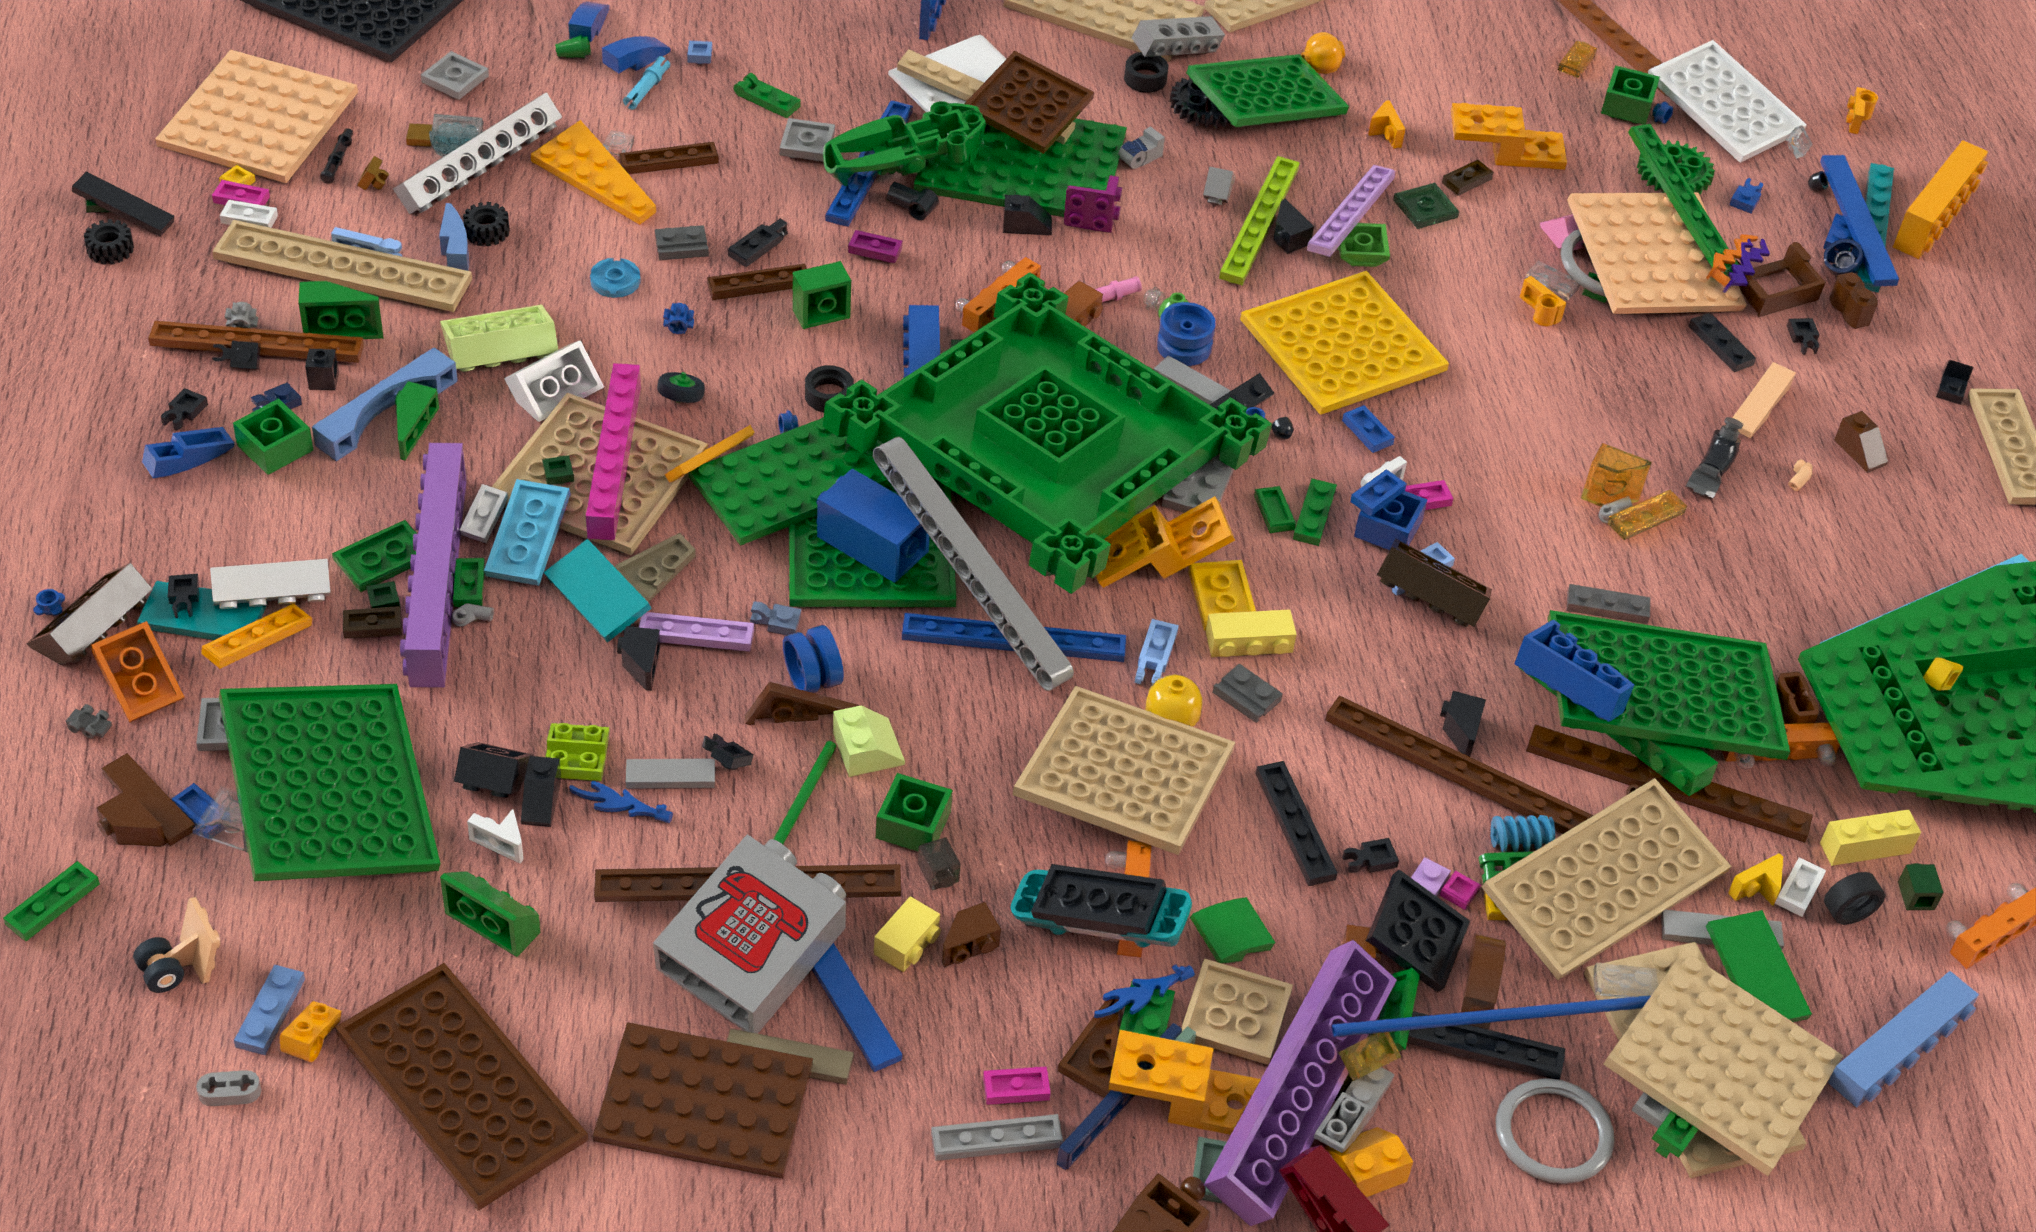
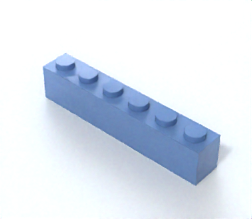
(1903, 1039)

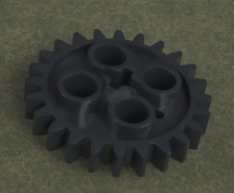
(1190, 103)

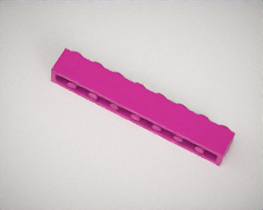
(613, 452)

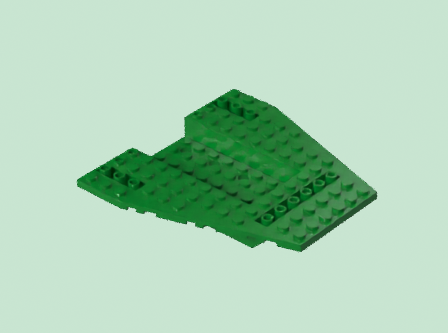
(1890, 716)

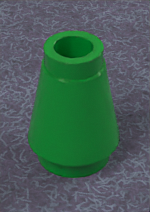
(574, 48)

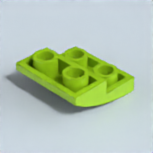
(580, 750)

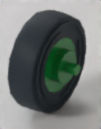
(681, 387)

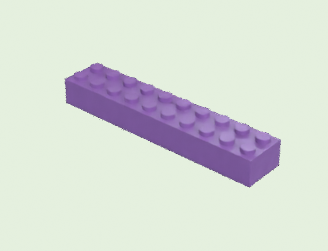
(434, 566)
(1298, 1084)

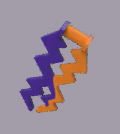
(1738, 278)

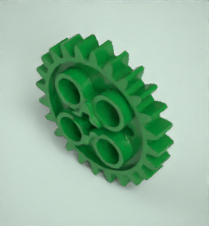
(1694, 167)

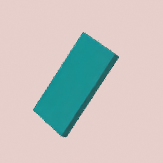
(597, 590)
(207, 619)

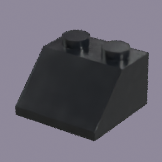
(491, 768)

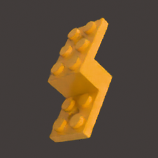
(1507, 132)
(1166, 543)
(1183, 1078)

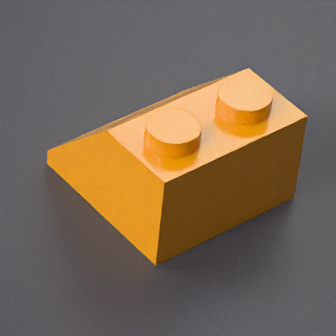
(1374, 1161)

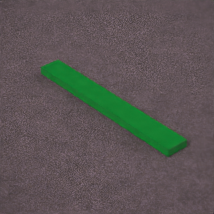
(1679, 193)

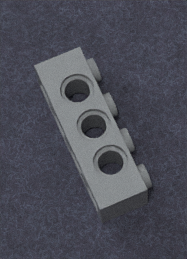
(1178, 36)

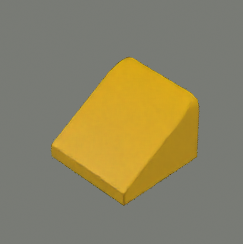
(1942, 674)

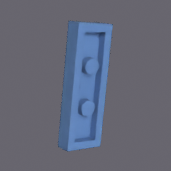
(269, 1009)

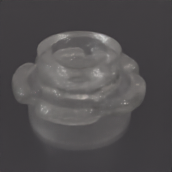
(1153, 299)

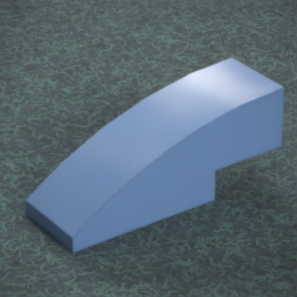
(454, 239)

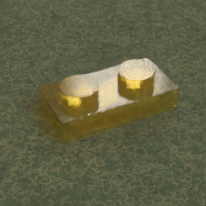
(1577, 59)
(1369, 1055)

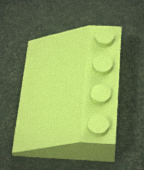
(500, 337)

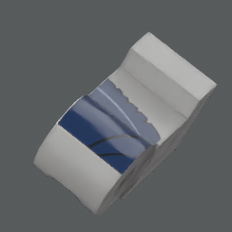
(1143, 149)

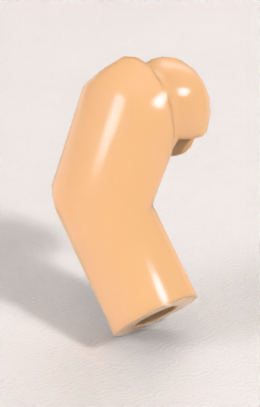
(1803, 474)

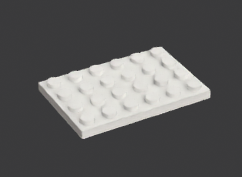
(1726, 100)

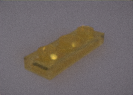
(1647, 514)

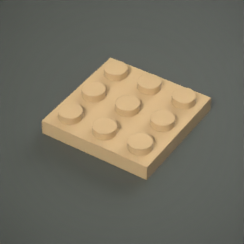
(1237, 1011)

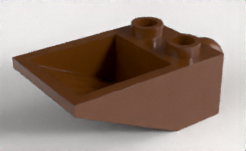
(1167, 1208)

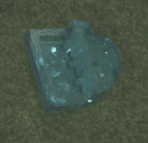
(453, 131)

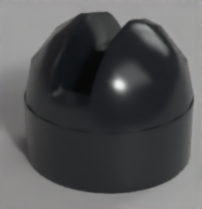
(1818, 181)
(1283, 428)

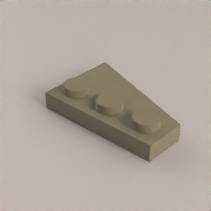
(657, 565)

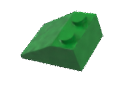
(339, 311)

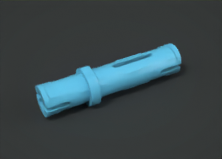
(650, 78)

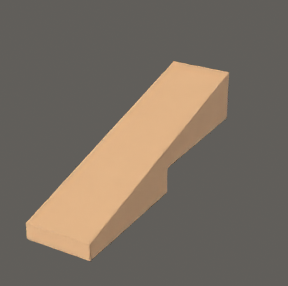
(1763, 398)

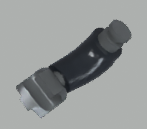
(1718, 459)

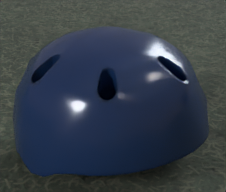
(1845, 260)

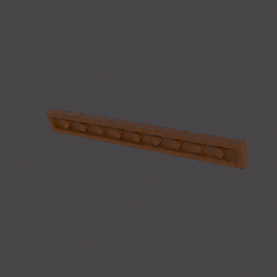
(1453, 764)
(1631, 770)
(683, 883)

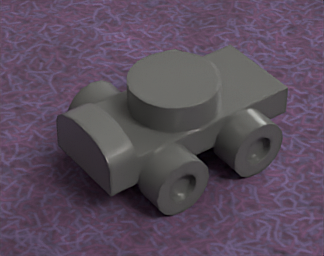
(88, 723)

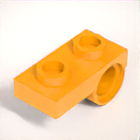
(1860, 108)
(1547, 305)
(307, 1031)

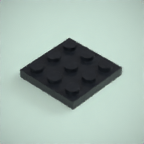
(1418, 930)

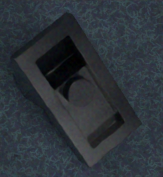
(1954, 381)

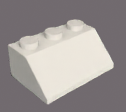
(547, 381)

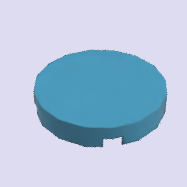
(615, 277)

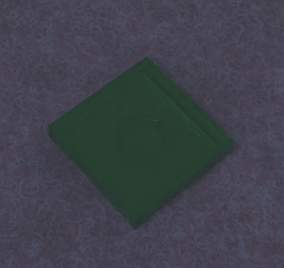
(1426, 205)

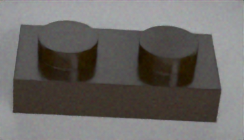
(1467, 177)
(372, 622)

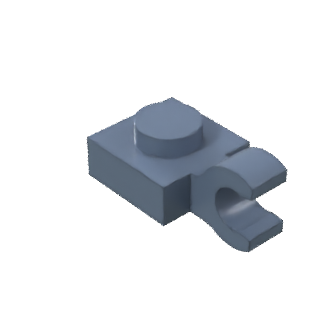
(779, 619)

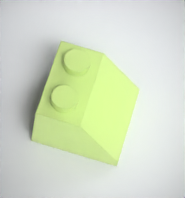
(865, 741)

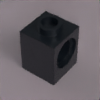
(322, 369)

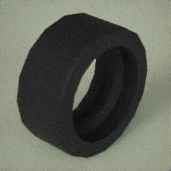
(1144, 82)
(825, 375)
(1854, 898)

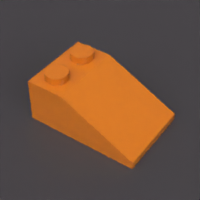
(137, 671)

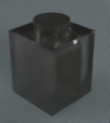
(939, 864)

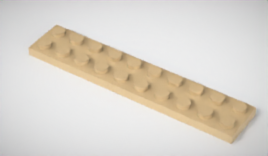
(343, 265)

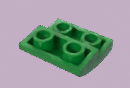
(1232, 930)

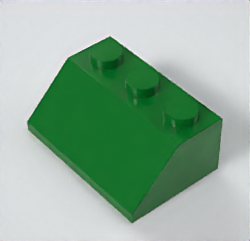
(489, 911)

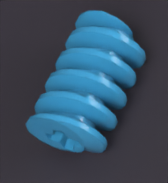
(1521, 831)

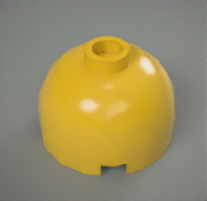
(1175, 699)

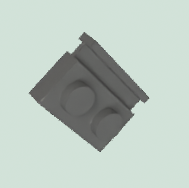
(681, 242)
(1247, 693)

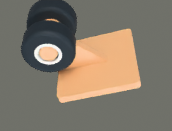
(198, 948)

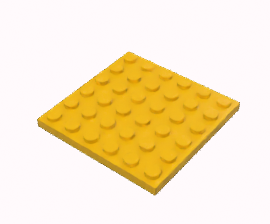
(1343, 342)

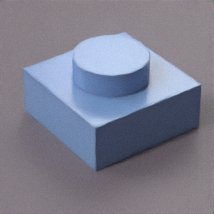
(699, 52)

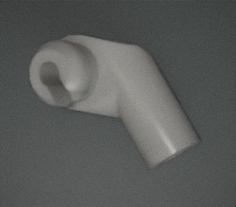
(1614, 507)
(470, 613)

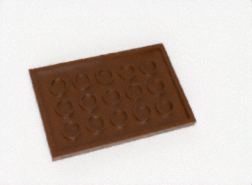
(703, 1100)

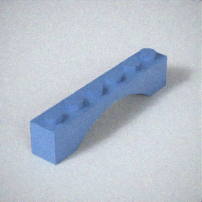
(342, 429)

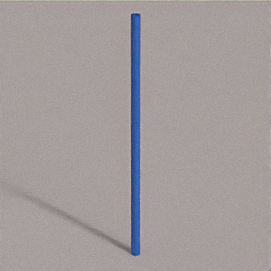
(1488, 1016)

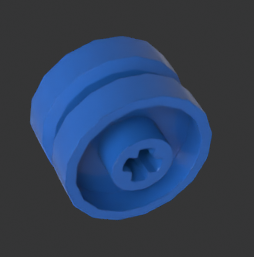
(1186, 333)
(813, 659)

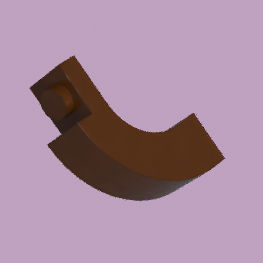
(1484, 975)

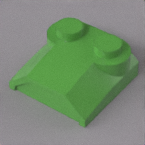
(1365, 245)

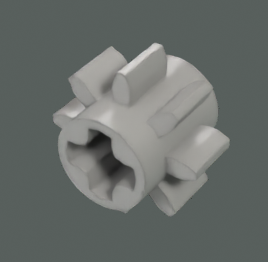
(241, 315)

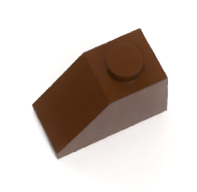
(1862, 441)
(129, 822)

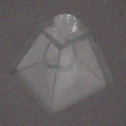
(223, 820)

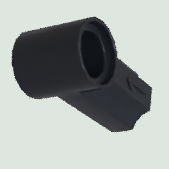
(918, 203)

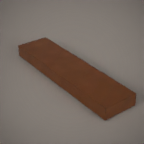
(669, 158)
(752, 282)
(127, 774)

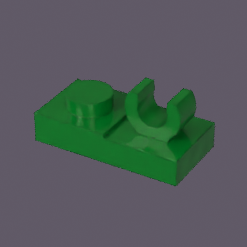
(1673, 1135)

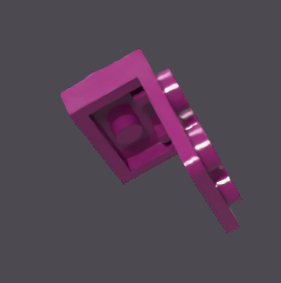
(1093, 207)

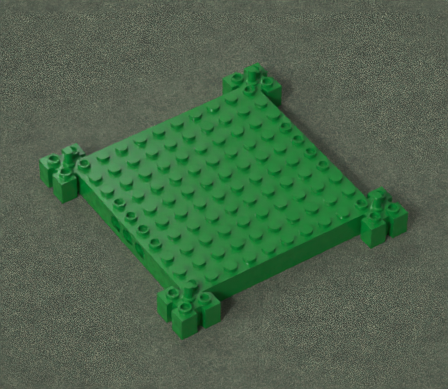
(1049, 429)

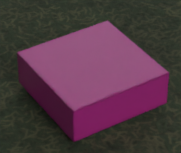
(1460, 890)

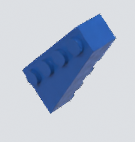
(1574, 671)

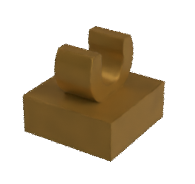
(373, 175)

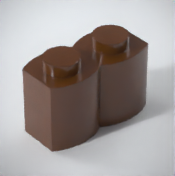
(1853, 300)
(1795, 701)

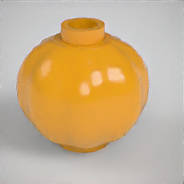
(1324, 52)

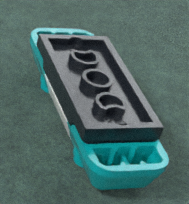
(1102, 905)

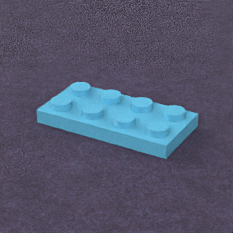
(527, 532)

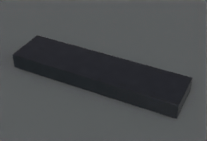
(123, 203)

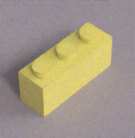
(1250, 633)
(1870, 837)

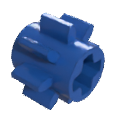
(678, 318)

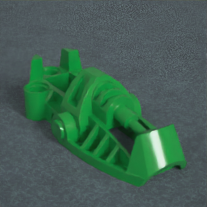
(906, 146)

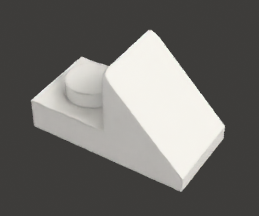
(500, 838)

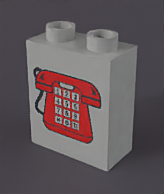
(752, 933)

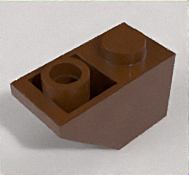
(971, 934)

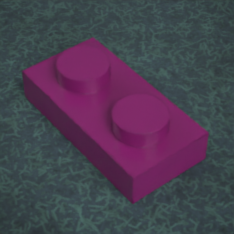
(875, 246)

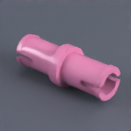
(1119, 289)

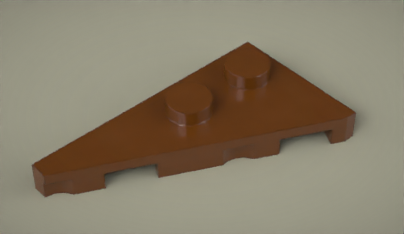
(792, 704)
(1093, 1053)

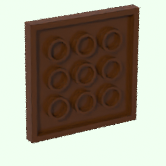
(1030, 101)

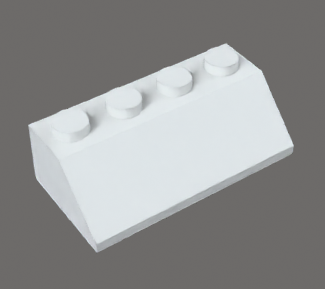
(270, 582)

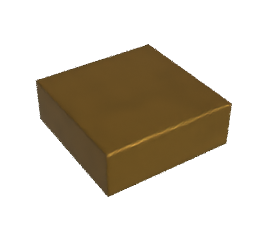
(418, 135)

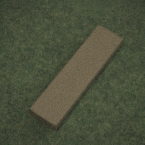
(828, 1063)

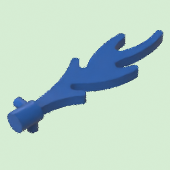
(615, 803)
(1143, 991)

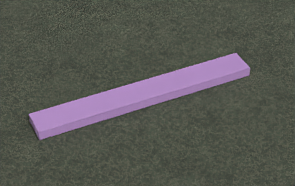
(1351, 210)

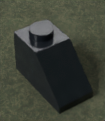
(1025, 216)
(1292, 228)
(640, 654)
(1462, 720)
(540, 791)

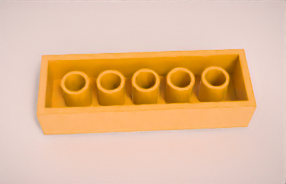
(1941, 200)

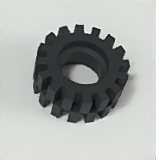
(494, 231)
(116, 232)

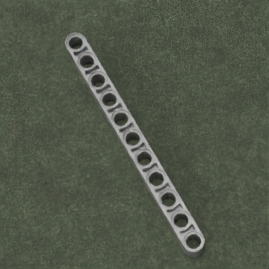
(973, 564)

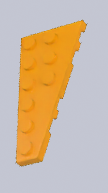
(589, 166)

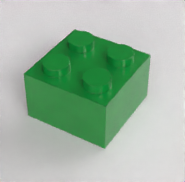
(1630, 95)
(821, 295)
(273, 436)
(913, 812)

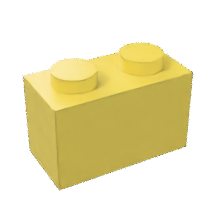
(907, 934)

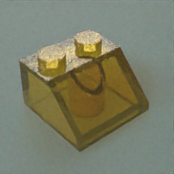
(1615, 476)

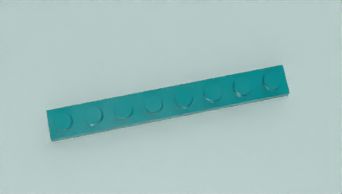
(1878, 202)

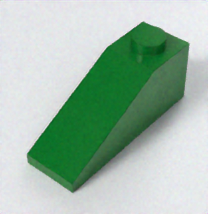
(415, 410)

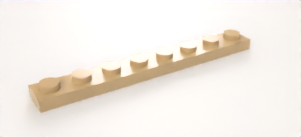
(948, 80)

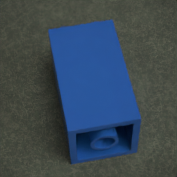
(871, 525)

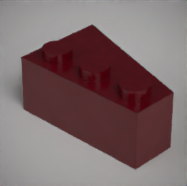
(1329, 1194)

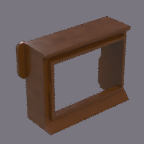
(1797, 264)

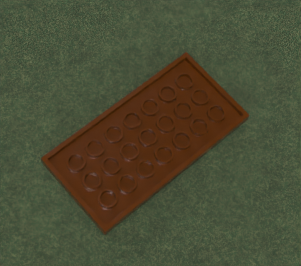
(461, 1085)

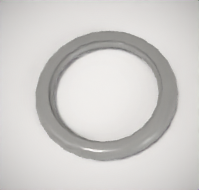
(1572, 268)
(1532, 1167)

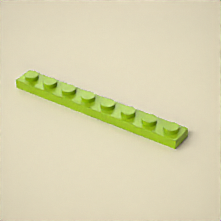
(1259, 221)

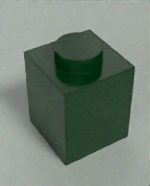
(1920, 887)

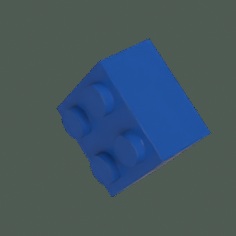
(1395, 520)

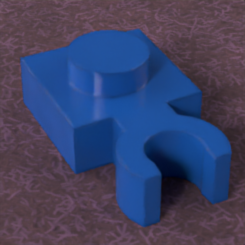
(1746, 197)

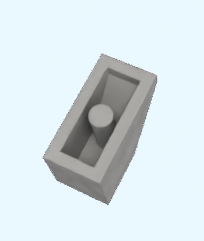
(1218, 185)

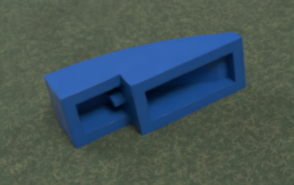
(588, 20)
(633, 53)
(186, 451)

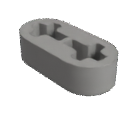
(228, 1088)

